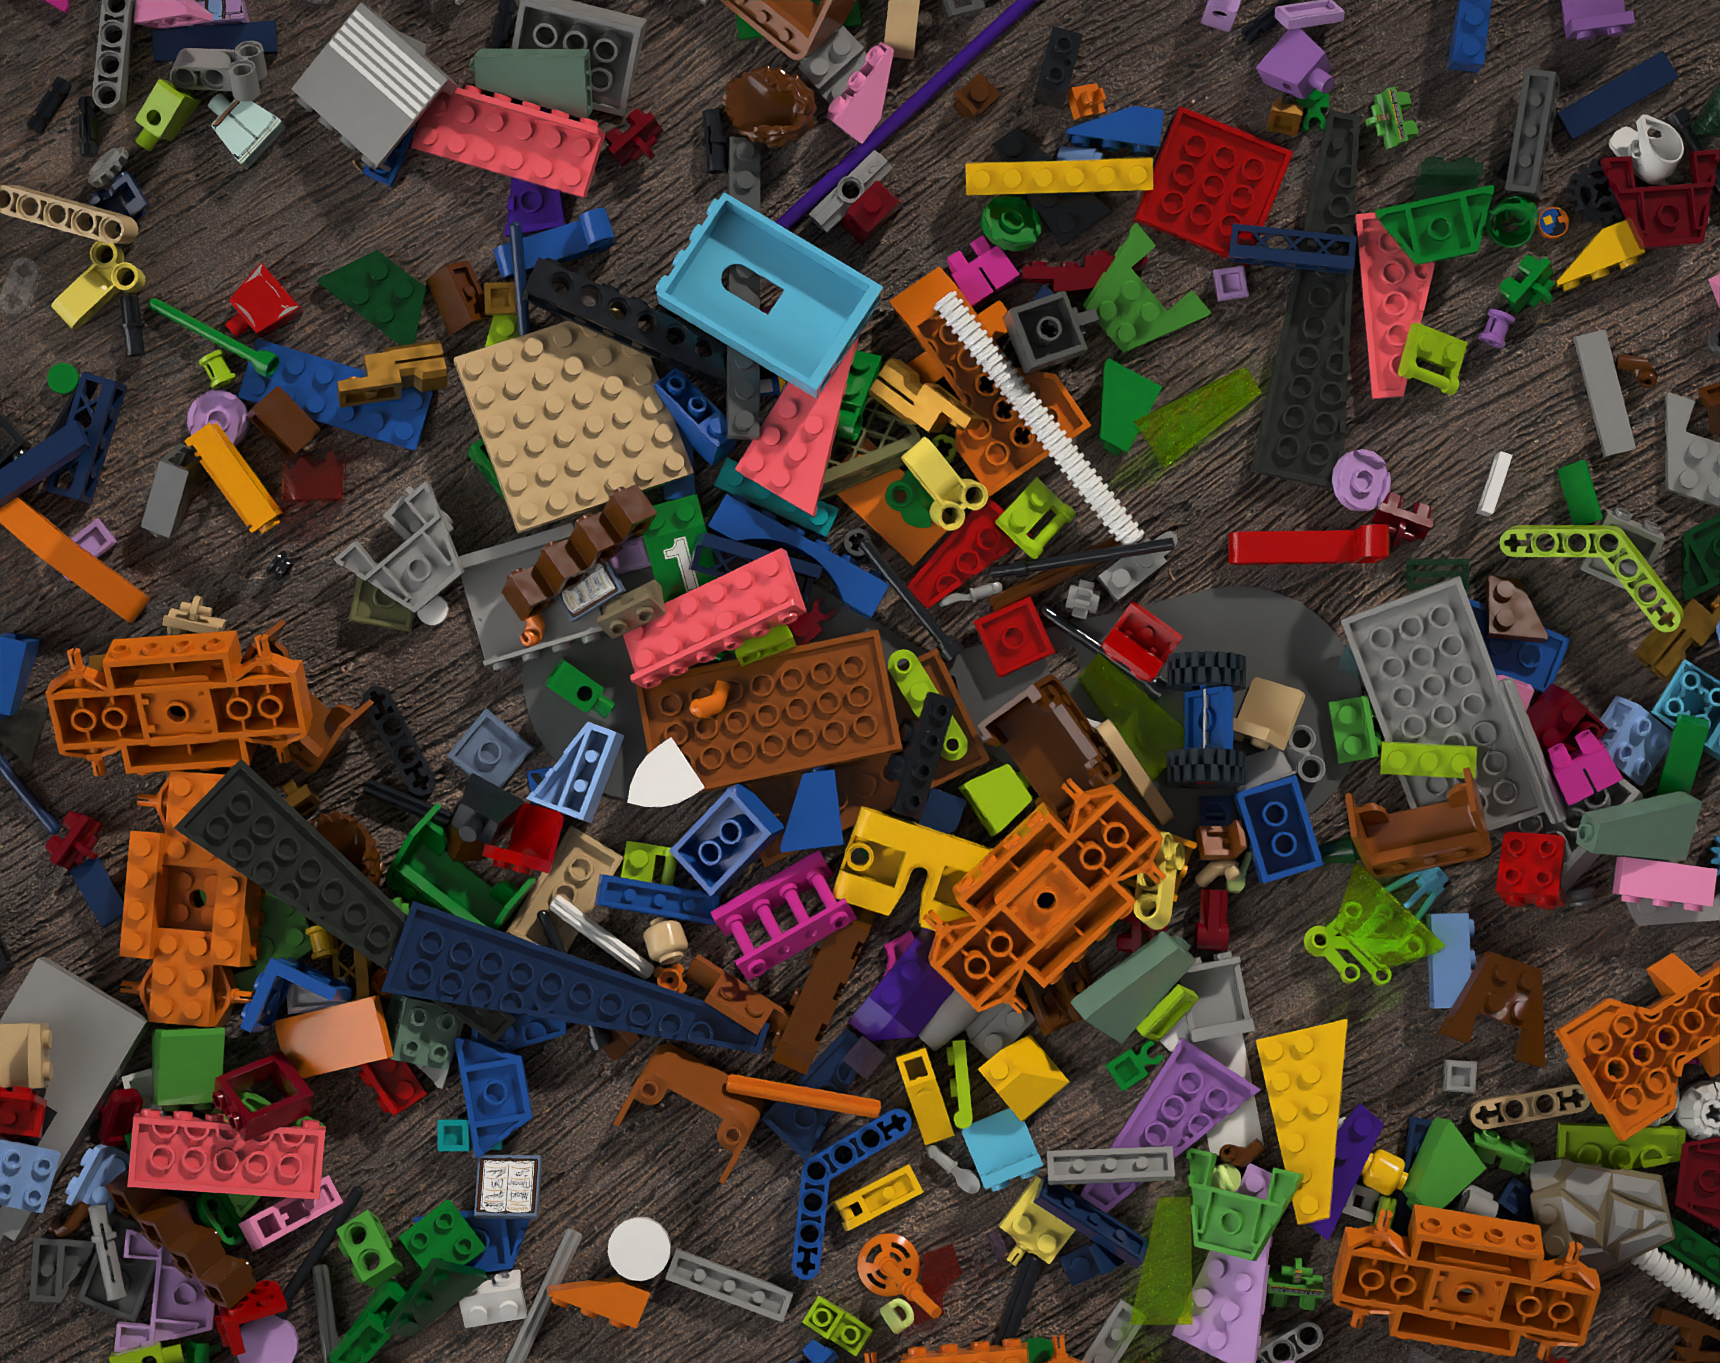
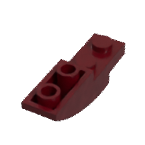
(1072, 278)

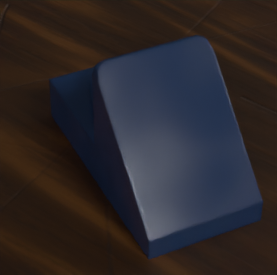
(1088, 1262)

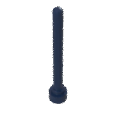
(519, 273)
(28, 797)

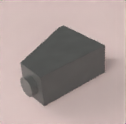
(172, 491)

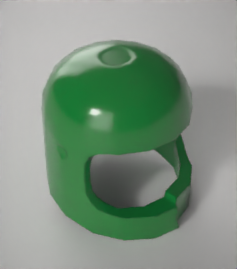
(1521, 208)

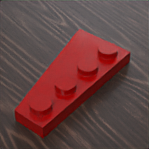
(962, 555)

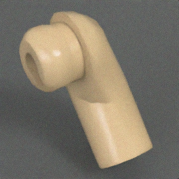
(1210, 872)

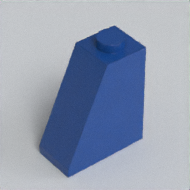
(16, 663)
(815, 813)

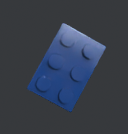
(1278, 829)
(727, 839)

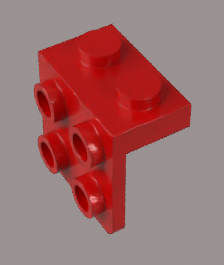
(1141, 642)
(532, 841)
(1531, 870)
(21, 1112)
(260, 1302)

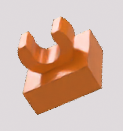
(1086, 101)

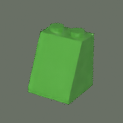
(186, 1065)

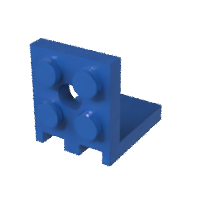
(275, 984)

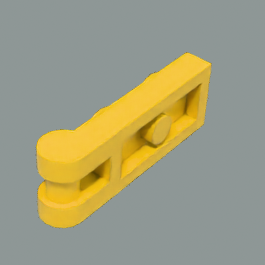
(878, 1197)

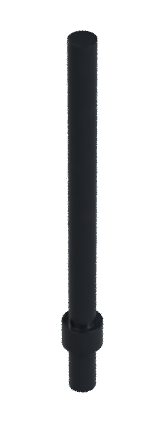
(1023, 567)

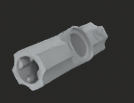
(833, 206)

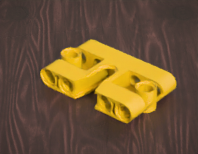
(893, 852)

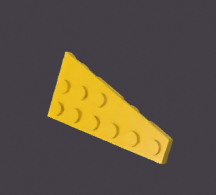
(1305, 1098)

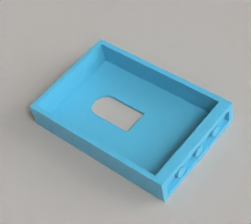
(811, 321)

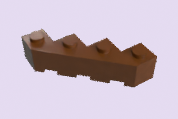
(567, 562)
(821, 992)
(194, 1248)

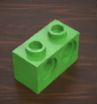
(374, 1246)

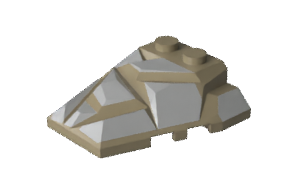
(1600, 1207)

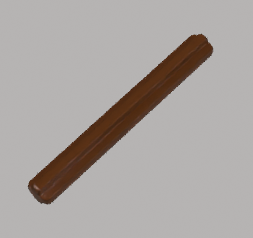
(1044, 580)

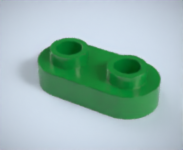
(220, 1218)

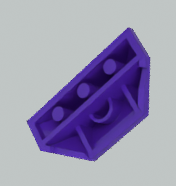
(904, 996)

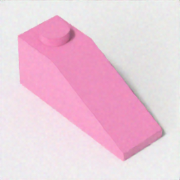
(169, 13)
(288, 1216)

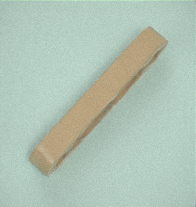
(1134, 772)
(1529, 1109)

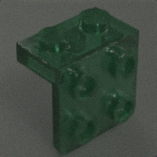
(1441, 178)

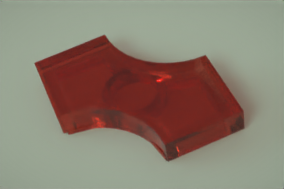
(939, 1270)

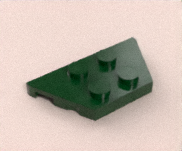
(380, 295)
(1700, 558)

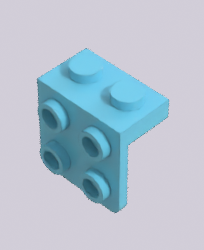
(1001, 1149)

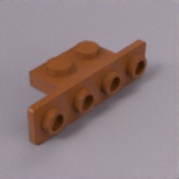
(736, 998)

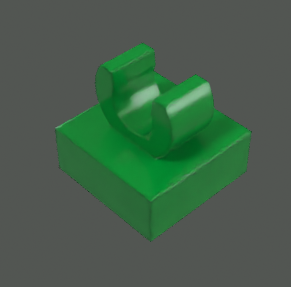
(198, 1351)

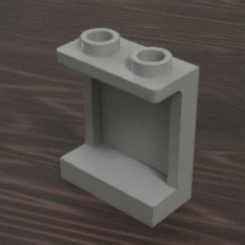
(1222, 999)

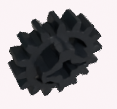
(1589, 187)

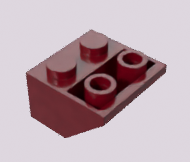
(1559, 718)

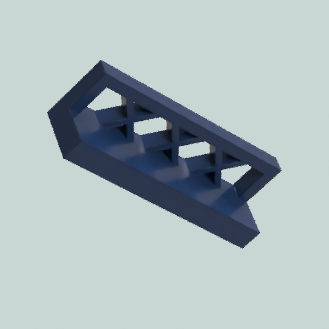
(1291, 256)
(98, 434)
(747, 553)

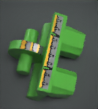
(1389, 118)
(1295, 1281)

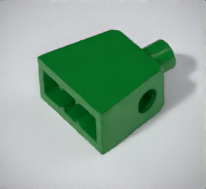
(566, 682)

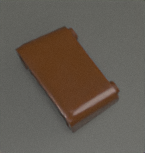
(1051, 743)

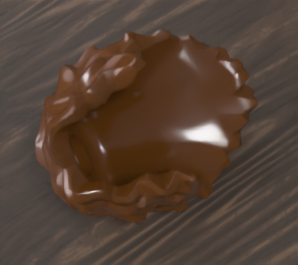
(770, 106)
(352, 842)

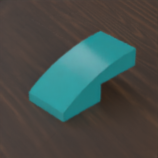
(456, 1136)

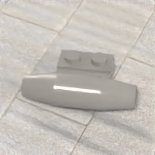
(986, 1029)

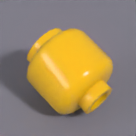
(1384, 1172)

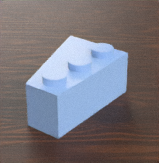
(580, 774)

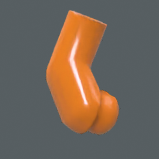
(533, 631)

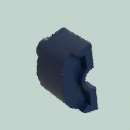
(122, 198)

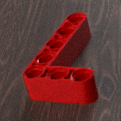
(1355, 546)

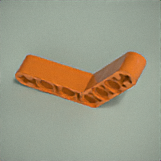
(72, 559)

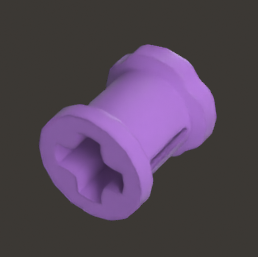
(1496, 328)

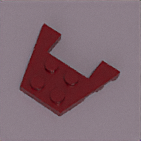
(1668, 213)
(1700, 1181)

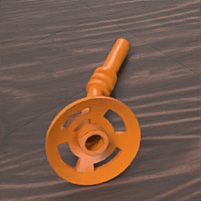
(894, 1271)

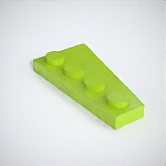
(1599, 1145)

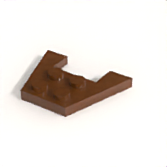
(1507, 994)

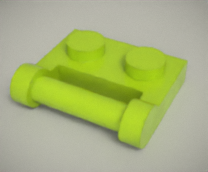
(1436, 349)
(1028, 510)
(641, 859)

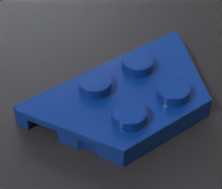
(493, 1092)
(500, 1237)

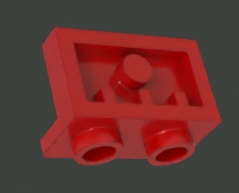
(394, 1083)

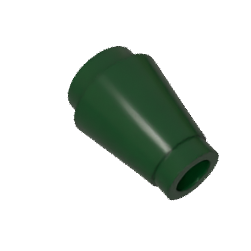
(1339, 850)

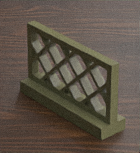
(870, 463)

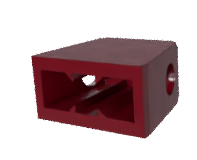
(871, 212)

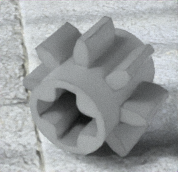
(1083, 599)

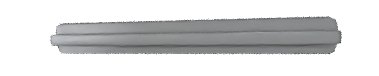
(1531, 750)
(542, 1301)

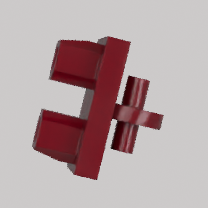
(636, 140)
(1403, 523)
(77, 843)
(1140, 934)

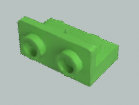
(1354, 729)

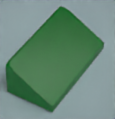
(1580, 493)

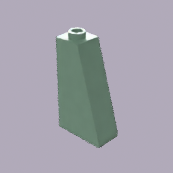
(540, 76)
(1643, 828)
(1134, 986)

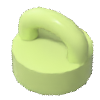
(1226, 1177)
(892, 1317)

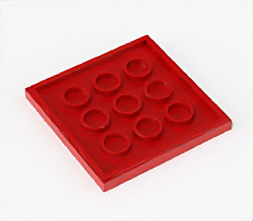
(1210, 181)

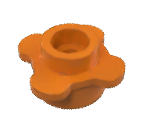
(675, 972)

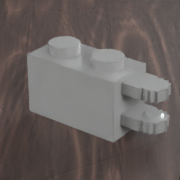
(1133, 570)

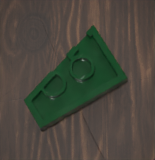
(431, 1295)

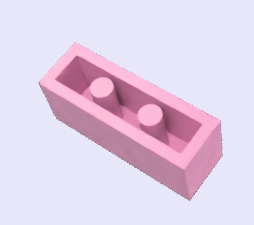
(1664, 883)

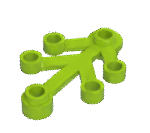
(1329, 951)

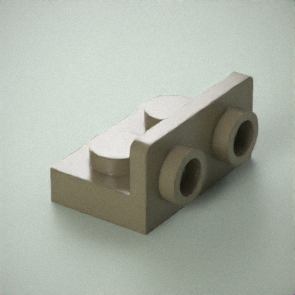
(632, 609)

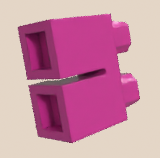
(993, 265)
(1569, 767)

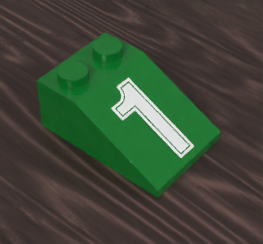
(671, 546)

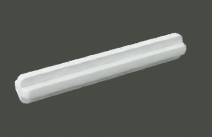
(601, 937)

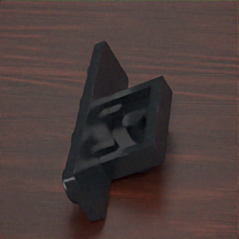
(921, 751)

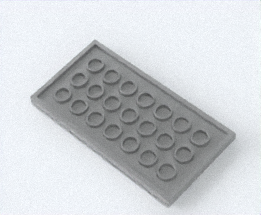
(1439, 687)

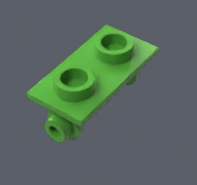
(1514, 1153)

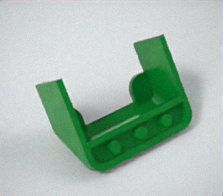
(430, 877)

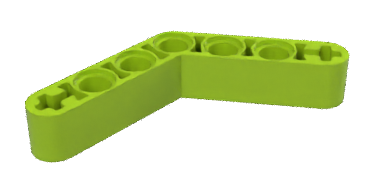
(1612, 557)

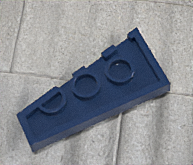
(803, 1125)

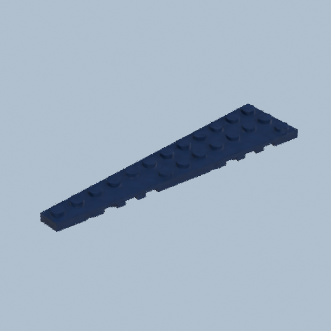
(489, 969)

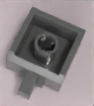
(1052, 315)

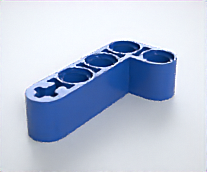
(561, 243)

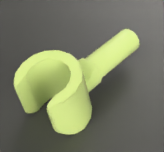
(1237, 885)

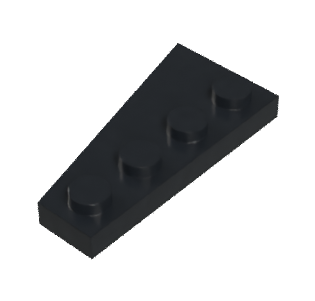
(1062, 213)

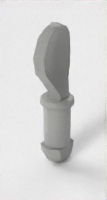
(974, 595)
(965, 1178)

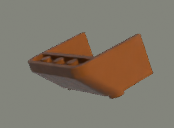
(793, 25)
(328, 727)
(1422, 835)
(703, 1085)

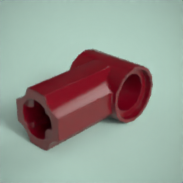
(1212, 929)

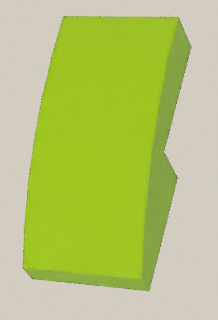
(838, 1326)

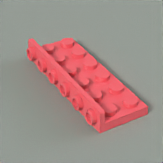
(511, 139)
(715, 619)
(211, 1157)

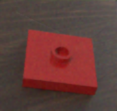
(1014, 637)

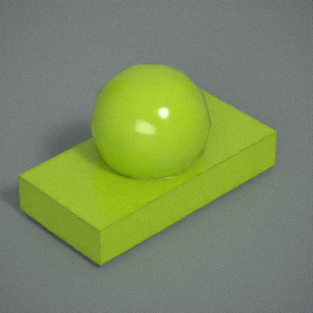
(1167, 1013)

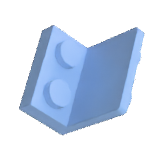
(1634, 739)
(100, 1167)
(26, 1174)

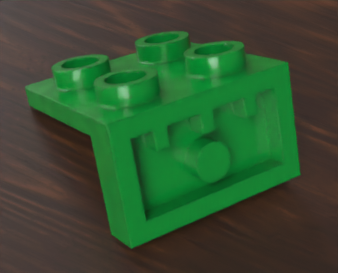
(441, 1236)

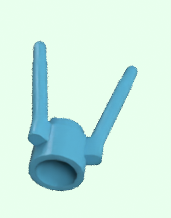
(1428, 882)

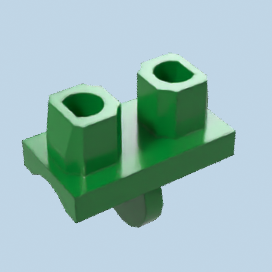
(1533, 288)

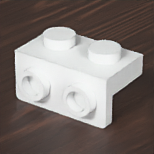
(495, 1300)

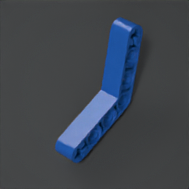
(833, 1168)

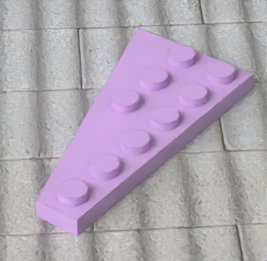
(1231, 1294)

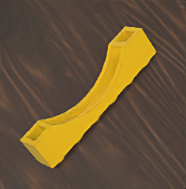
(1059, 176)

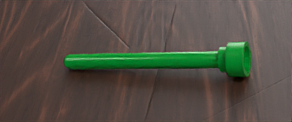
(263, 361)

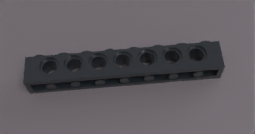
(626, 330)

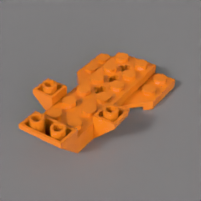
(990, 449)
(1612, 1030)

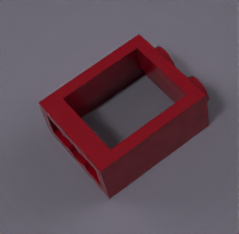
(285, 1077)

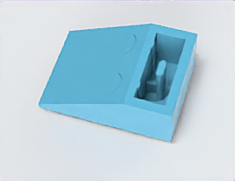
(1695, 695)

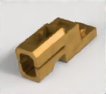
(394, 369)
(918, 403)
(1668, 649)

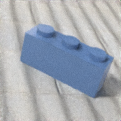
(1452, 967)

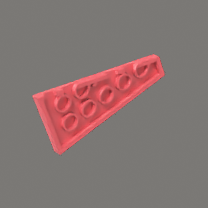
(1392, 300)
(798, 441)

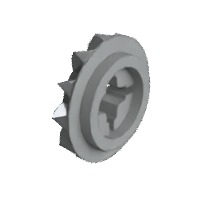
(107, 166)

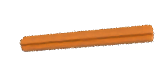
(803, 1096)

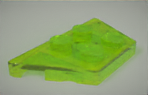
(1381, 925)

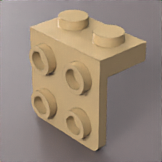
(1268, 714)
(25, 1055)

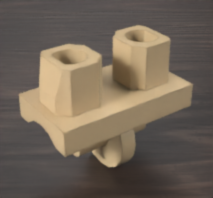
(192, 618)

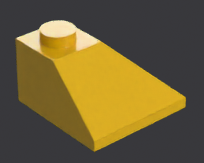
(1024, 1076)

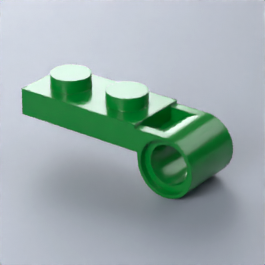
(860, 379)

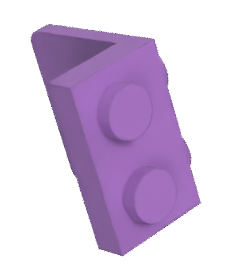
(1595, 17)

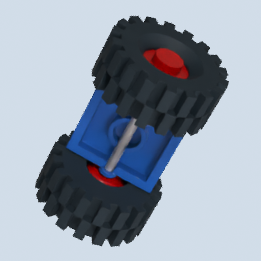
(1208, 724)

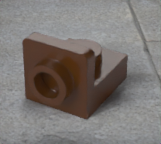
(975, 97)

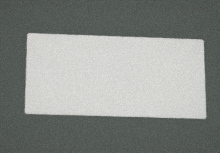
(1243, 1124)

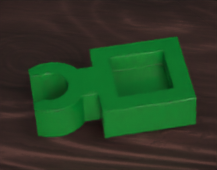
(1313, 105)
(1129, 1068)

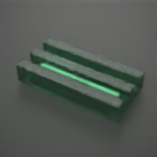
(1410, 574)

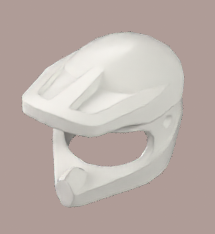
(1651, 157)

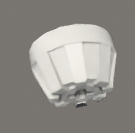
(1700, 1110)
(639, 1248)

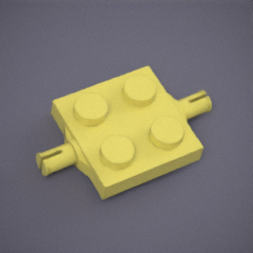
(1034, 1227)

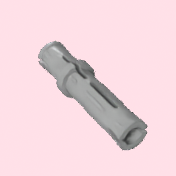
(98, 1215)

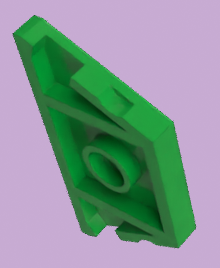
(1439, 225)

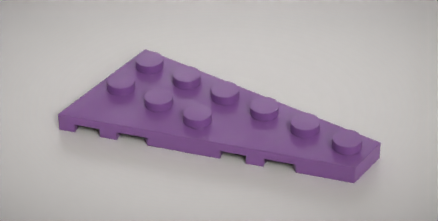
(1175, 1111)

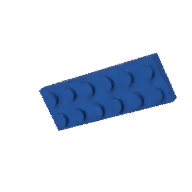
(313, 387)

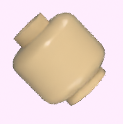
(665, 941)

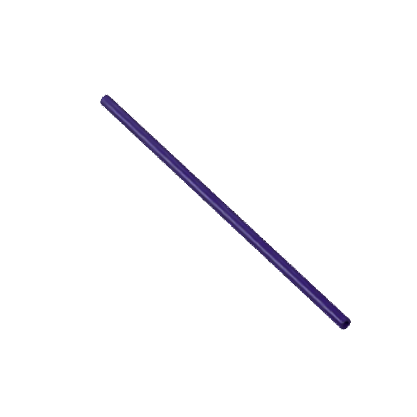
(905, 112)

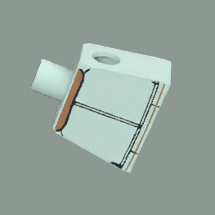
(244, 128)

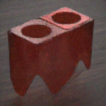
(314, 480)

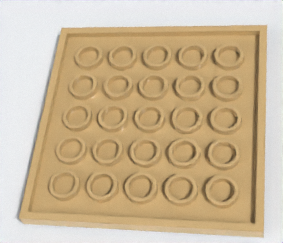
(570, 421)

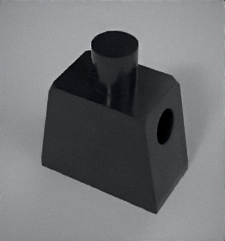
(485, 811)

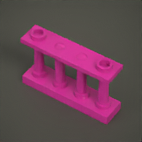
(769, 895)

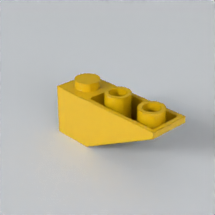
(1607, 249)
(925, 1095)

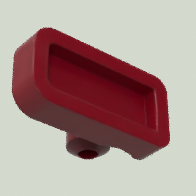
(118, 1116)

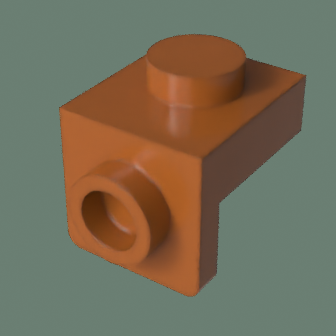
(1221, 841)

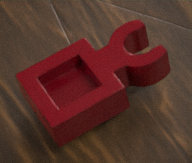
(807, 626)

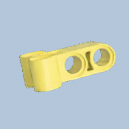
(96, 286)
(943, 484)
(1169, 860)

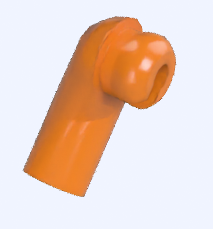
(711, 704)

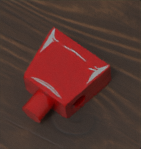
(261, 304)

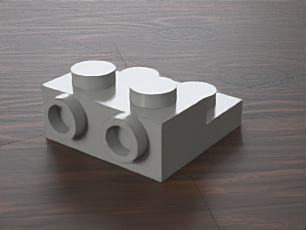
(833, 64)
(1644, 536)

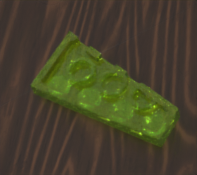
(1188, 420)
(1137, 718)
(1166, 1275)

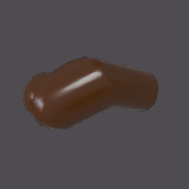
(1640, 368)
(1239, 1155)
(72, 1223)

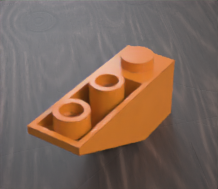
(609, 1297)

